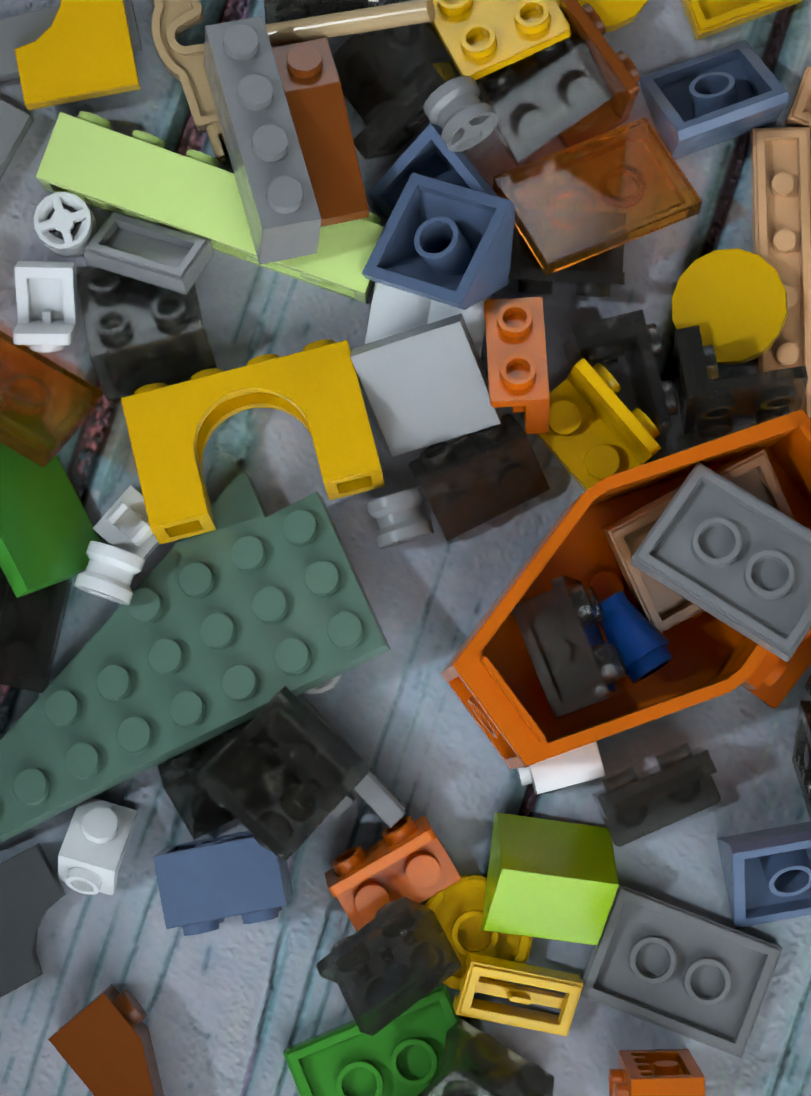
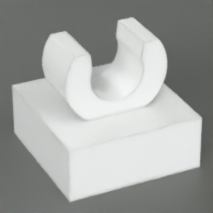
(128, 525)

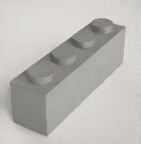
(261, 140)

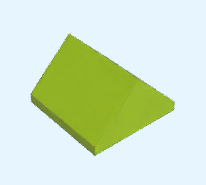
(549, 879)

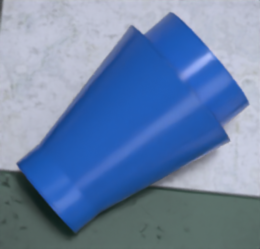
(637, 639)

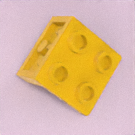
(496, 33)
(594, 429)

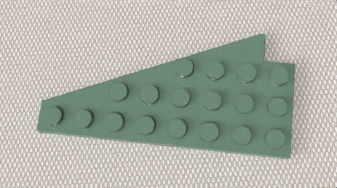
(193, 654)

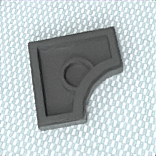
(26, 894)

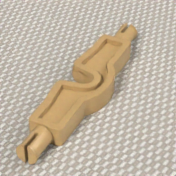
(187, 63)

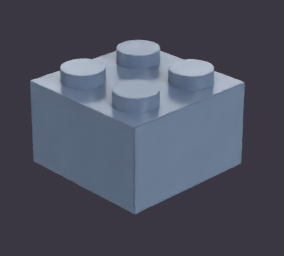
(218, 880)

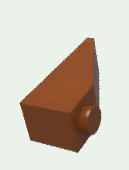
(323, 129)
(111, 1046)

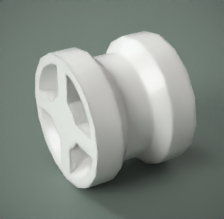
(60, 213)
(109, 572)

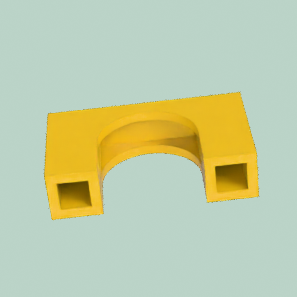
(175, 422)

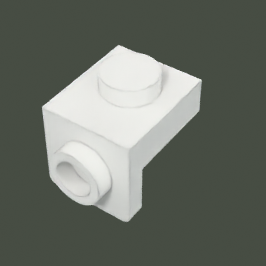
(46, 305)
(95, 846)

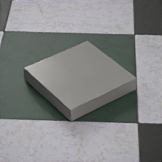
(426, 385)

